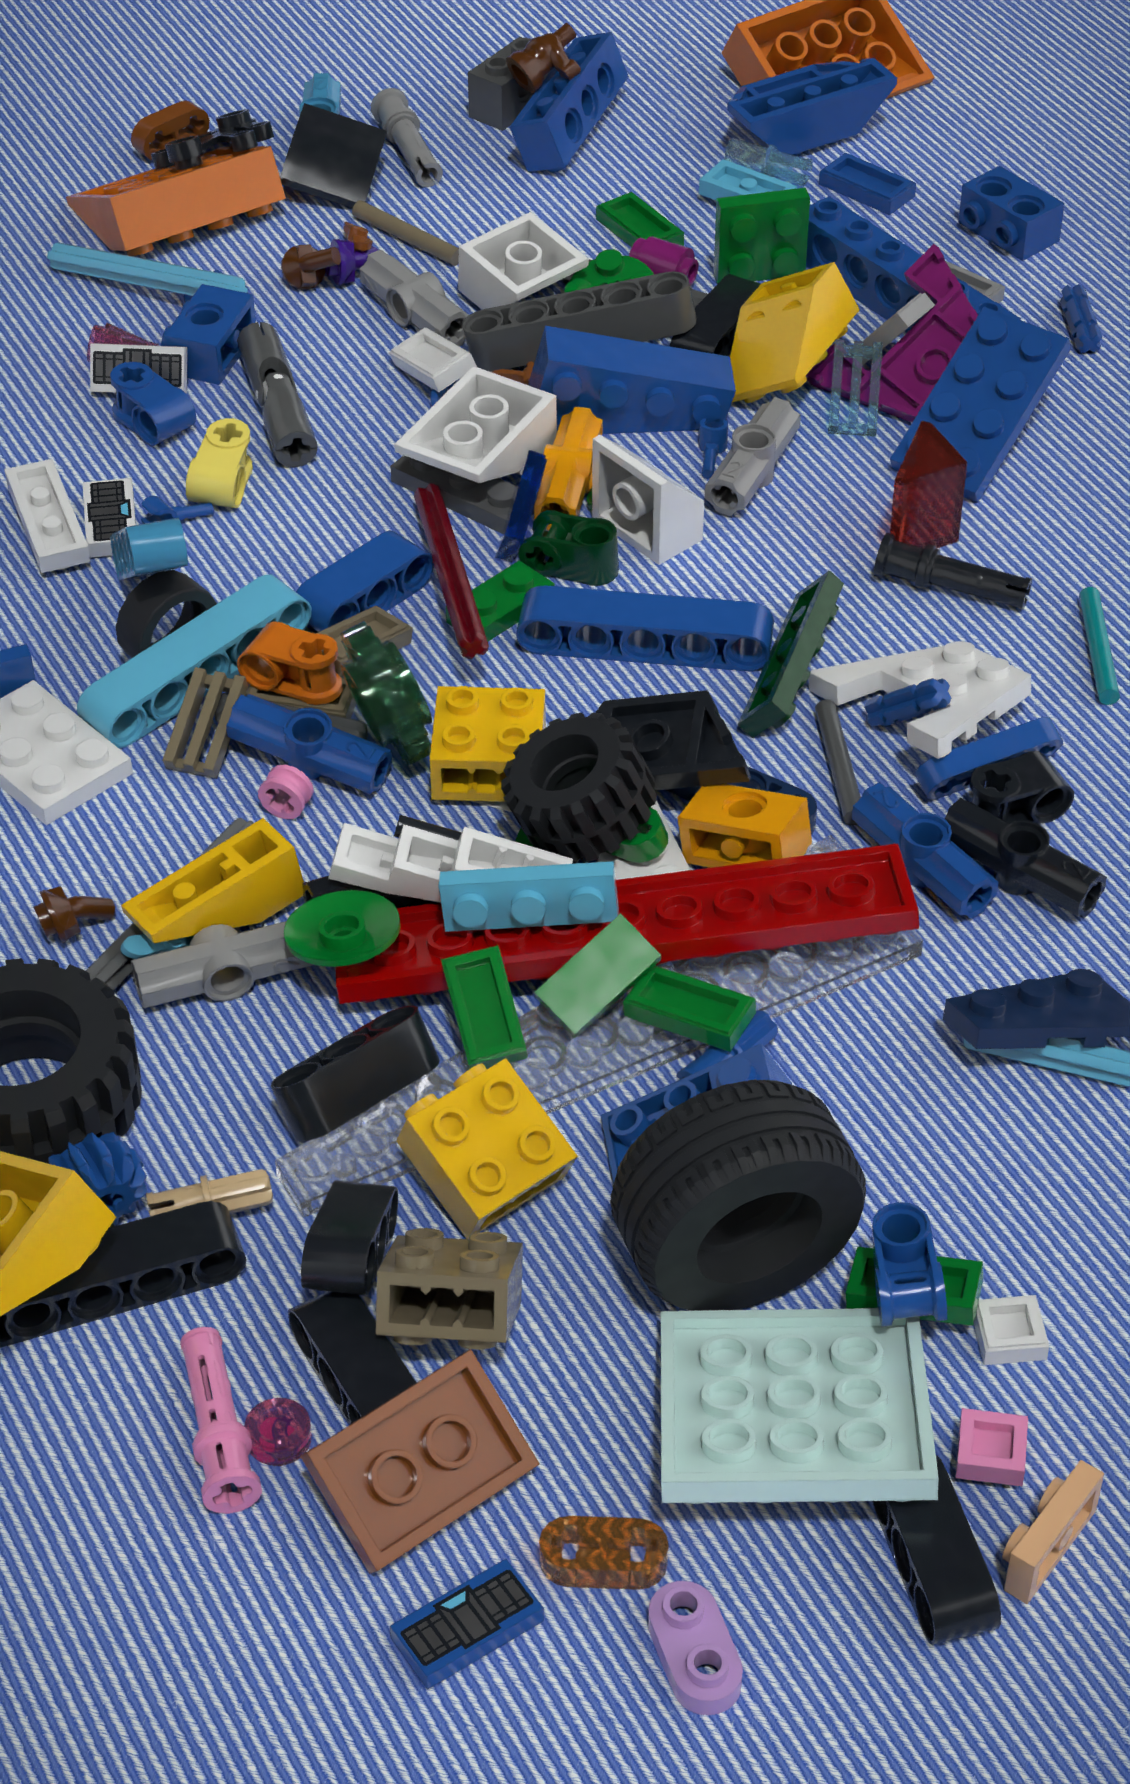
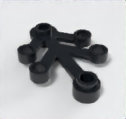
(232, 128)

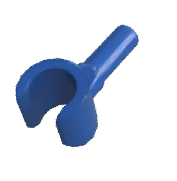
(711, 443)
(163, 511)

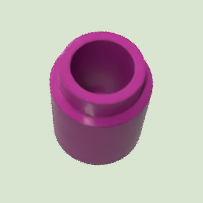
(665, 257)

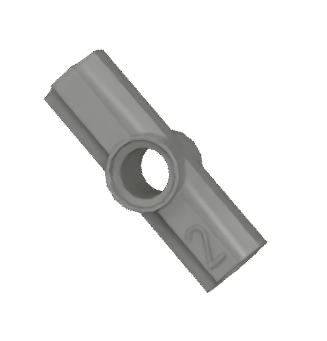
(413, 297)
(752, 456)
(214, 964)

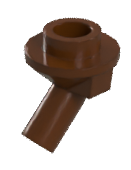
(305, 266)
(60, 913)

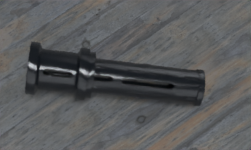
(928, 567)

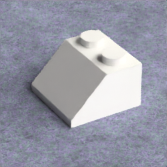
(515, 262)
(643, 502)

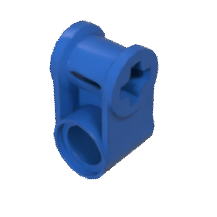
(149, 403)
(906, 1265)

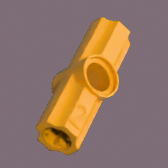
(568, 464)

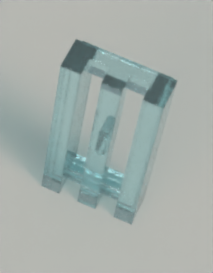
(858, 353)

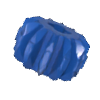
(108, 1169)

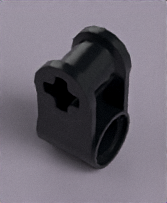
(1022, 789)

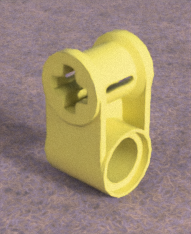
(221, 465)

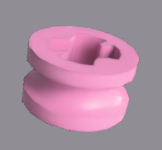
(285, 792)

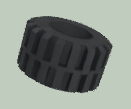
(579, 787)

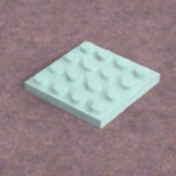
(794, 1407)

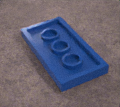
(989, 393)

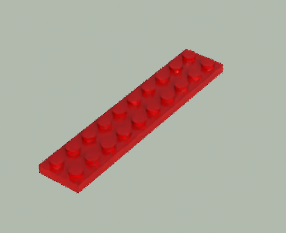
(676, 912)

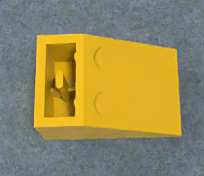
(788, 330)

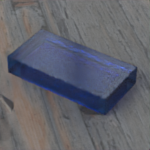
(521, 506)

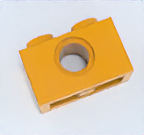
(742, 826)

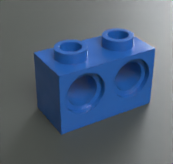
(1011, 213)

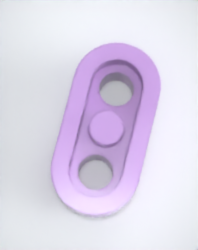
(693, 1641)

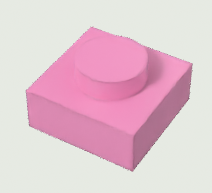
(992, 1447)

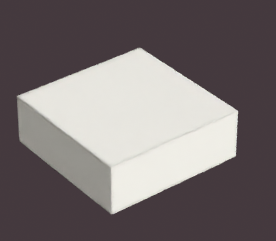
(1010, 1330)

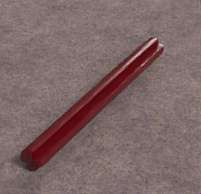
(451, 572)

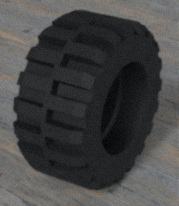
(72, 1021)

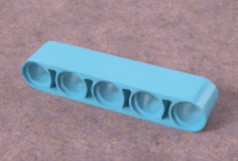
(154, 682)

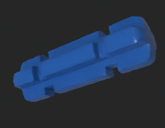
(1081, 318)
(908, 702)

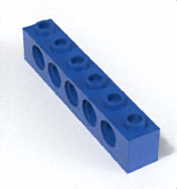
(870, 260)

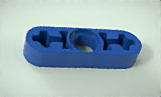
(954, 771)

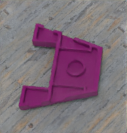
(922, 354)

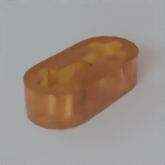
(603, 1552)

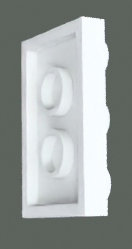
(52, 755)

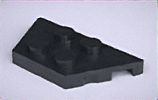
(680, 739)

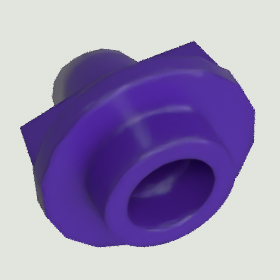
(349, 262)

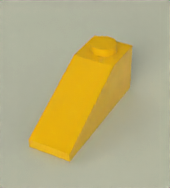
(228, 885)

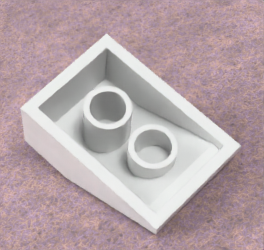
(483, 427)

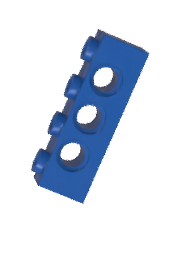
(565, 109)

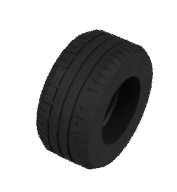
(737, 1195)

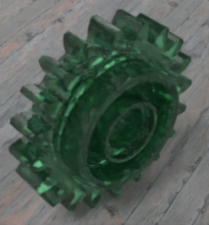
(386, 693)

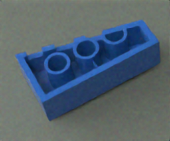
(633, 382)

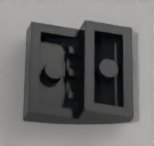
(332, 156)

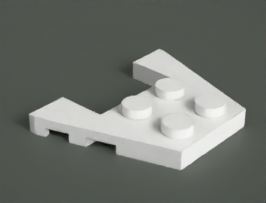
(976, 680)

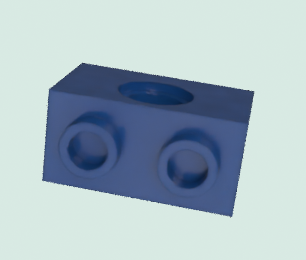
(210, 331)

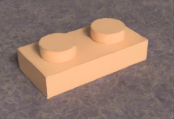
(1062, 1516)

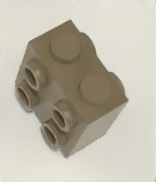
(449, 1288)

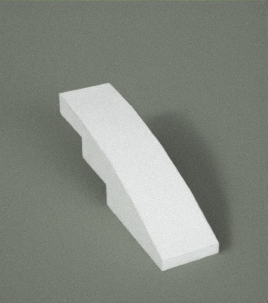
(415, 860)

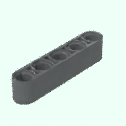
(625, 309)

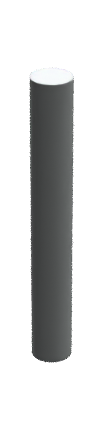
(838, 758)

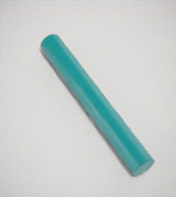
(1099, 646)

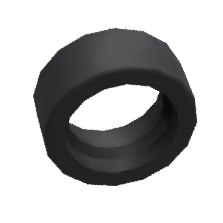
(151, 601)

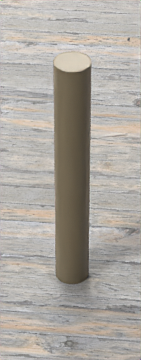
(406, 232)

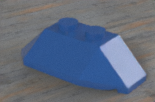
(813, 103)

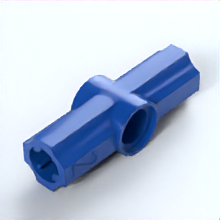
(309, 743)
(926, 850)

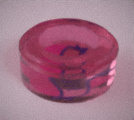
(279, 1431)

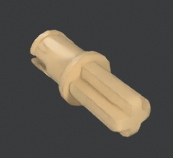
(236, 1192)

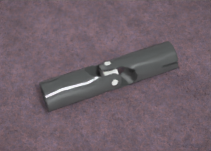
(274, 384)

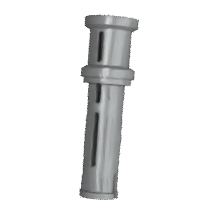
(402, 128)

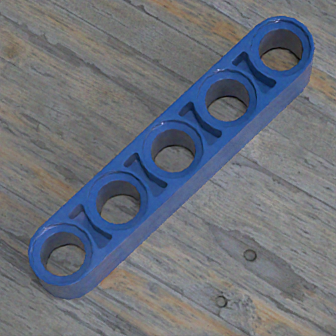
(645, 628)

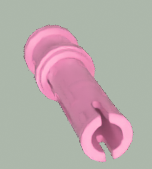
(221, 1442)

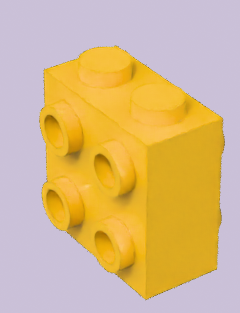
(477, 737)
(485, 1146)

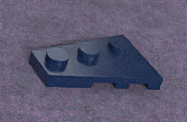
(1039, 1009)

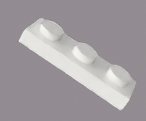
(47, 516)

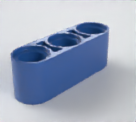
(372, 575)

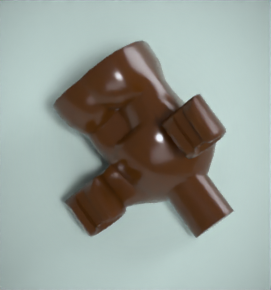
(541, 56)

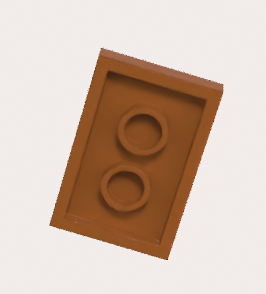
(419, 1461)

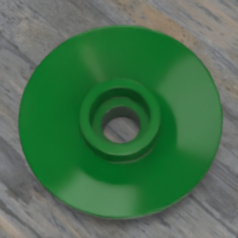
(342, 928)

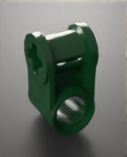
(576, 548)

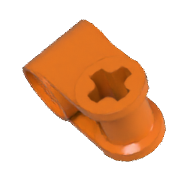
(290, 659)

